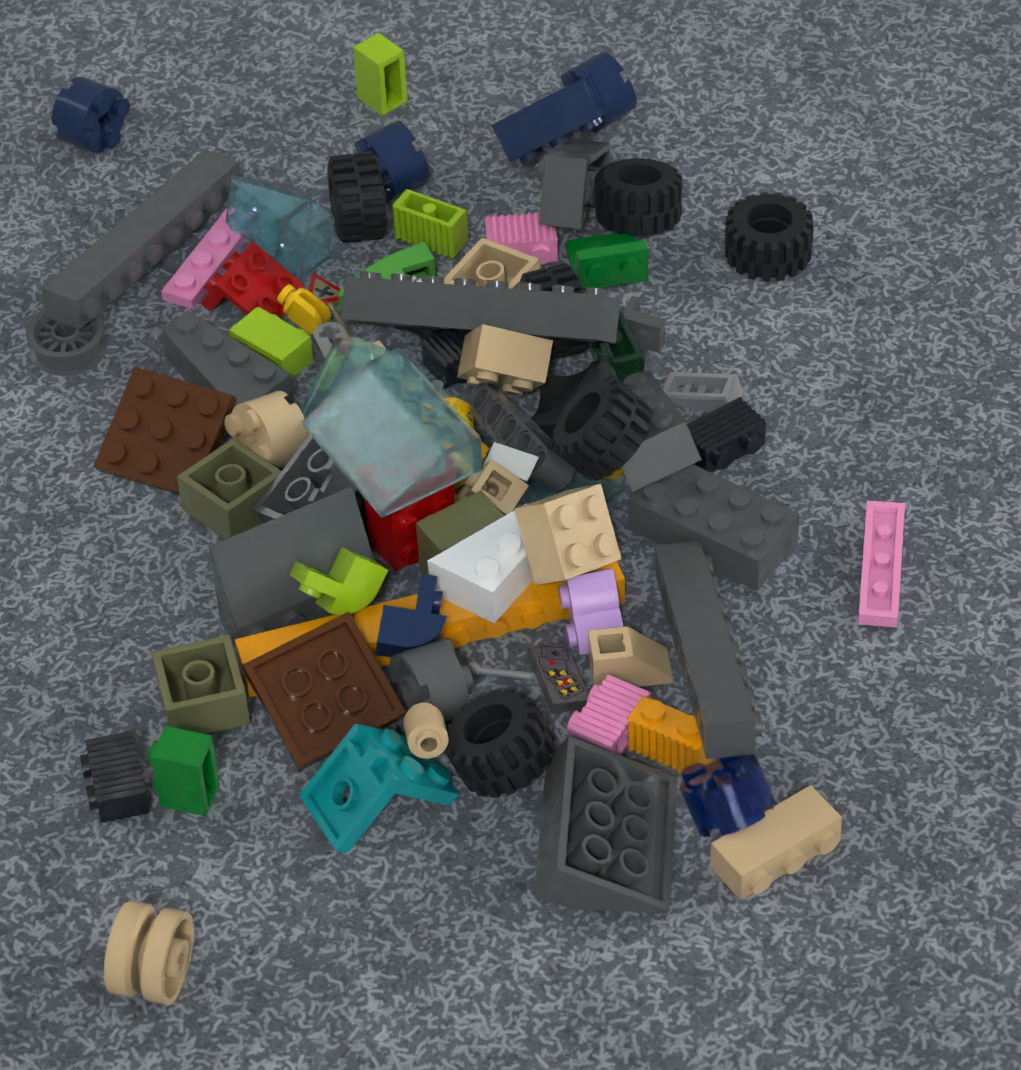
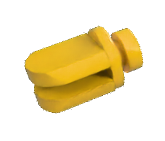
(303, 308)

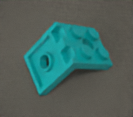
(375, 768)

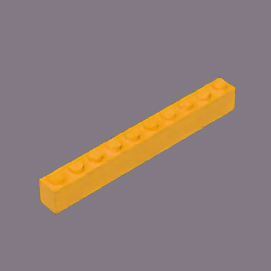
(534, 607)

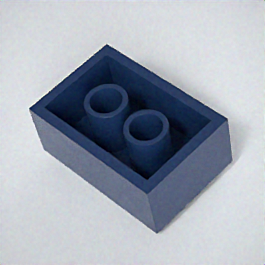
(551, 120)

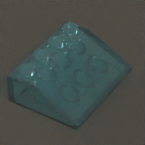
(394, 434)

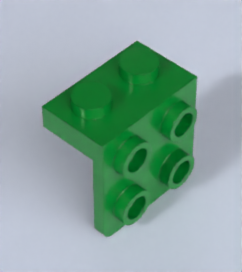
(608, 260)

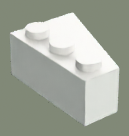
(484, 569)

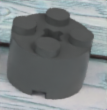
(432, 677)

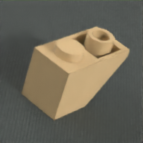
(627, 657)

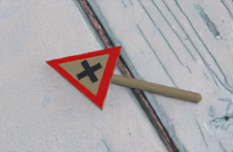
(327, 294)

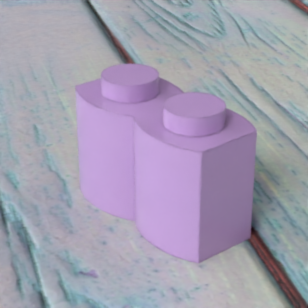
(591, 606)

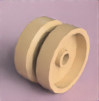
(148, 952)

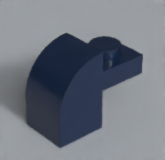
(407, 628)

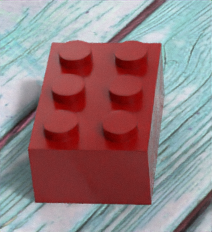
(396, 534)

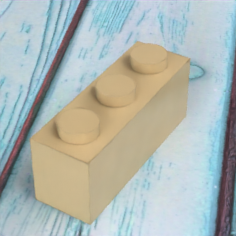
(777, 843)

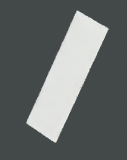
(513, 460)

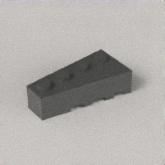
(570, 181)
(220, 362)
(668, 441)
(304, 480)

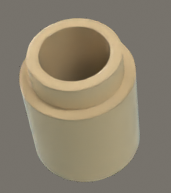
(425, 730)

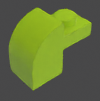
(347, 587)

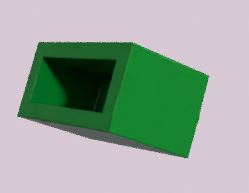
(184, 770)

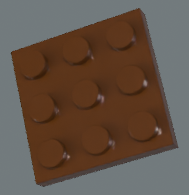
(162, 429)
(322, 688)

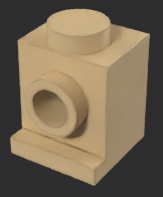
(506, 485)

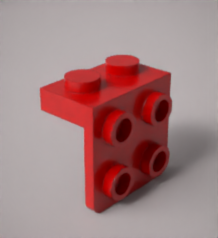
(250, 282)

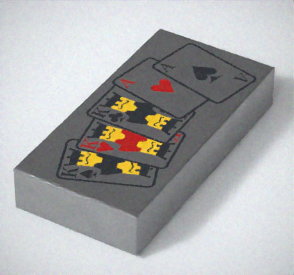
(558, 677)

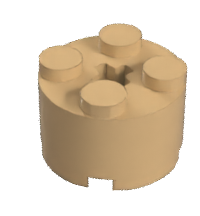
(268, 427)

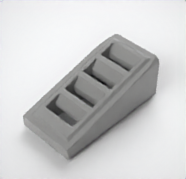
(724, 388)

